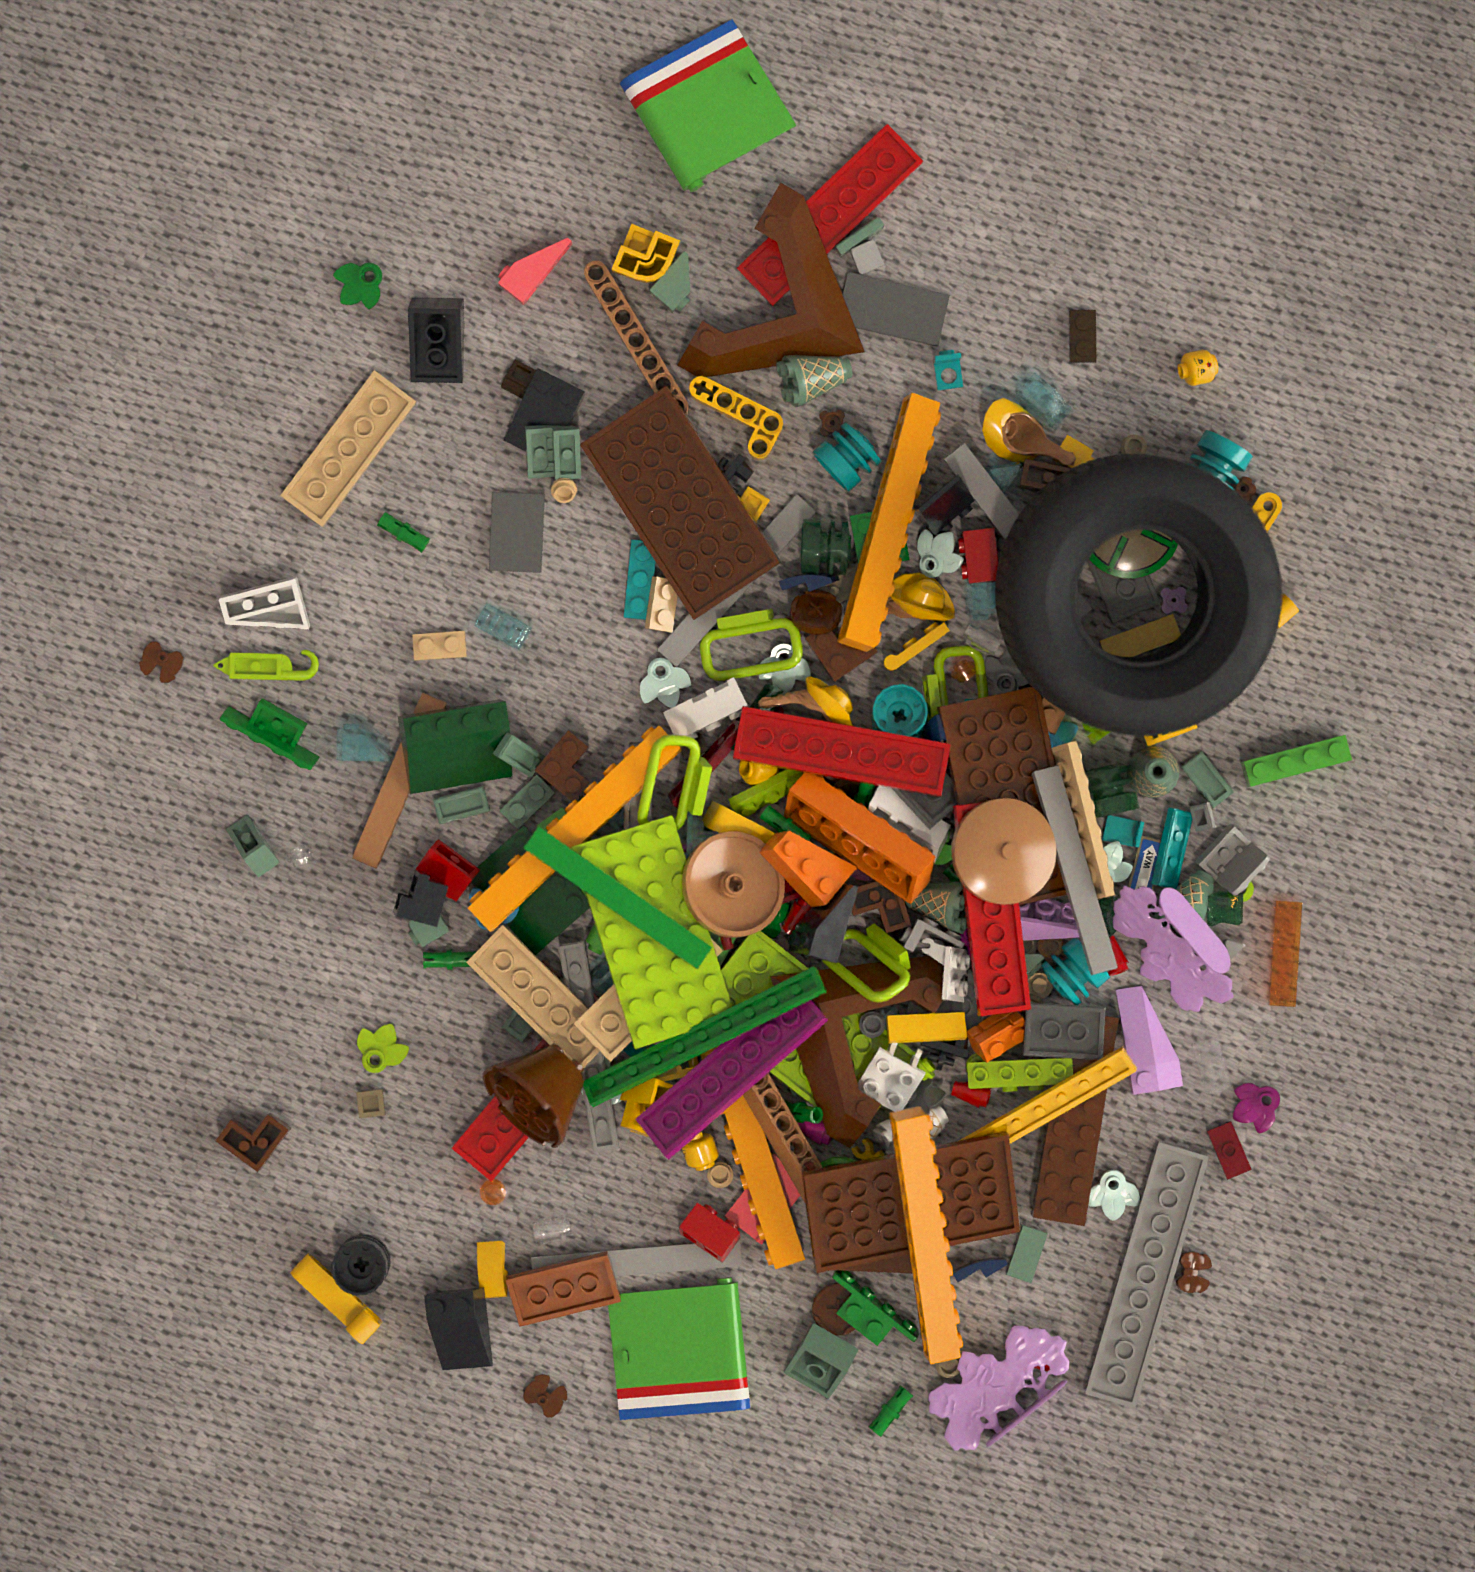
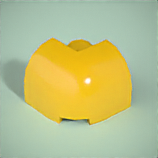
(645, 255)
(640, 1099)

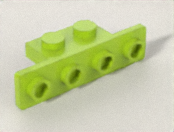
(1017, 1073)

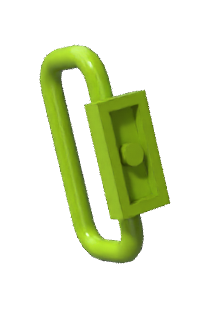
(748, 624)
(935, 685)
(694, 785)
(884, 949)

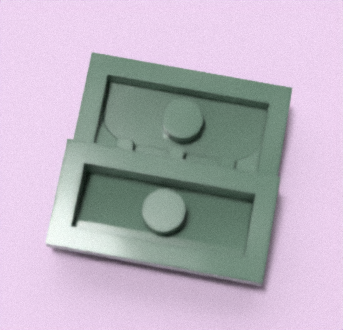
(553, 451)

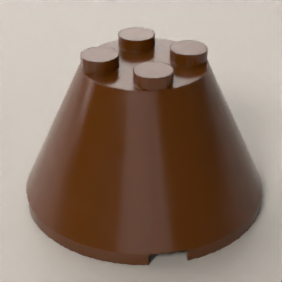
(537, 1092)

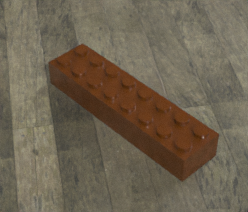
(1071, 1151)

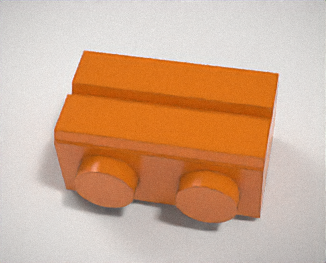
(996, 1035)

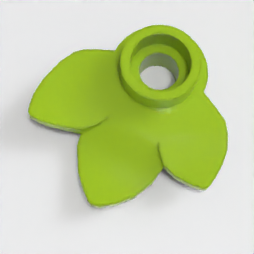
(382, 1044)

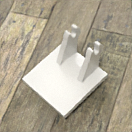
(955, 966)
(891, 1079)

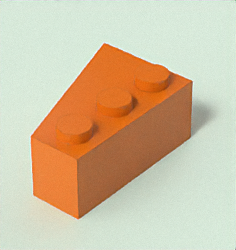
(807, 867)

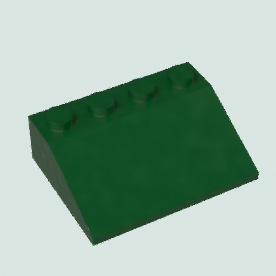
(454, 745)
(547, 909)

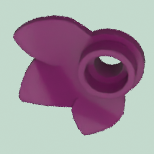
(1253, 1109)

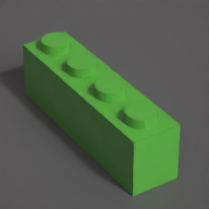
(1296, 761)

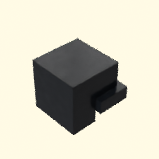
(423, 900)

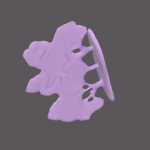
(1173, 956)
(993, 1386)

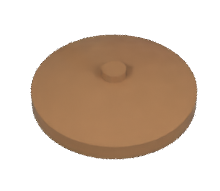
(1003, 851)
(732, 885)

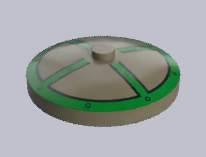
(1133, 554)

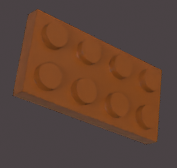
(563, 1288)

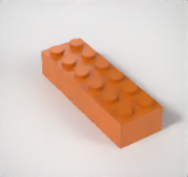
(859, 836)

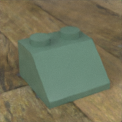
(821, 1360)

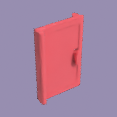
(740, 1210)

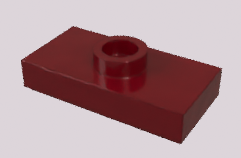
(1229, 1150)

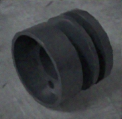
(353, 1277)

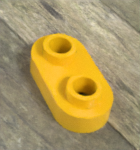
(1267, 517)

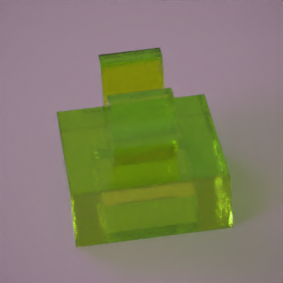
(1096, 734)

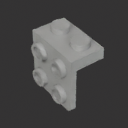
(1232, 860)
(911, 936)

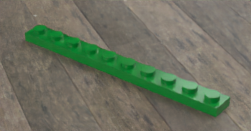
(704, 1036)

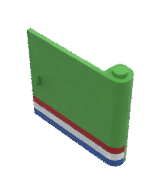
(705, 104)
(680, 1350)

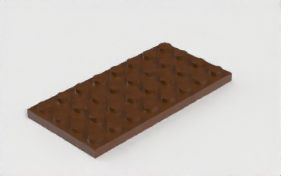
(680, 503)
(996, 750)
(859, 1208)

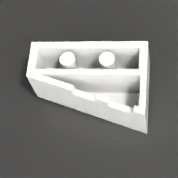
(270, 604)
(706, 710)
(899, 816)

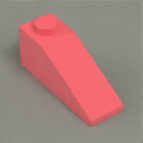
(528, 273)

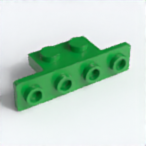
(273, 729)
(869, 1314)

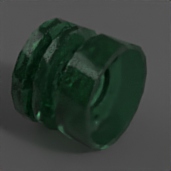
(824, 546)
(1109, 791)

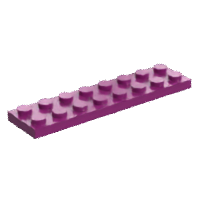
(725, 1077)

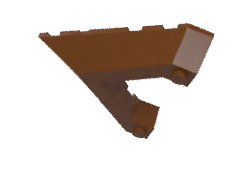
(821, 317)
(827, 1054)

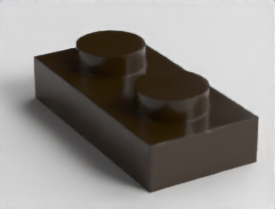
(1082, 336)

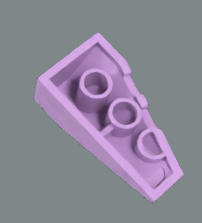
(1047, 920)
(1146, 1044)

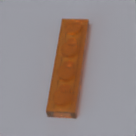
(1285, 953)

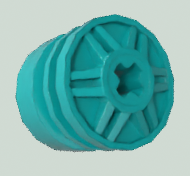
(847, 456)
(1221, 457)
(900, 700)
(1072, 972)

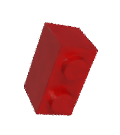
(979, 555)
(448, 867)
(710, 1231)

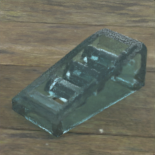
(521, 639)

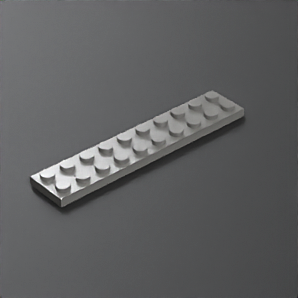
(1146, 1275)

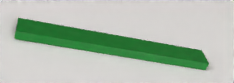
(617, 897)

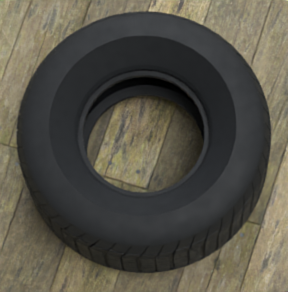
(1233, 611)

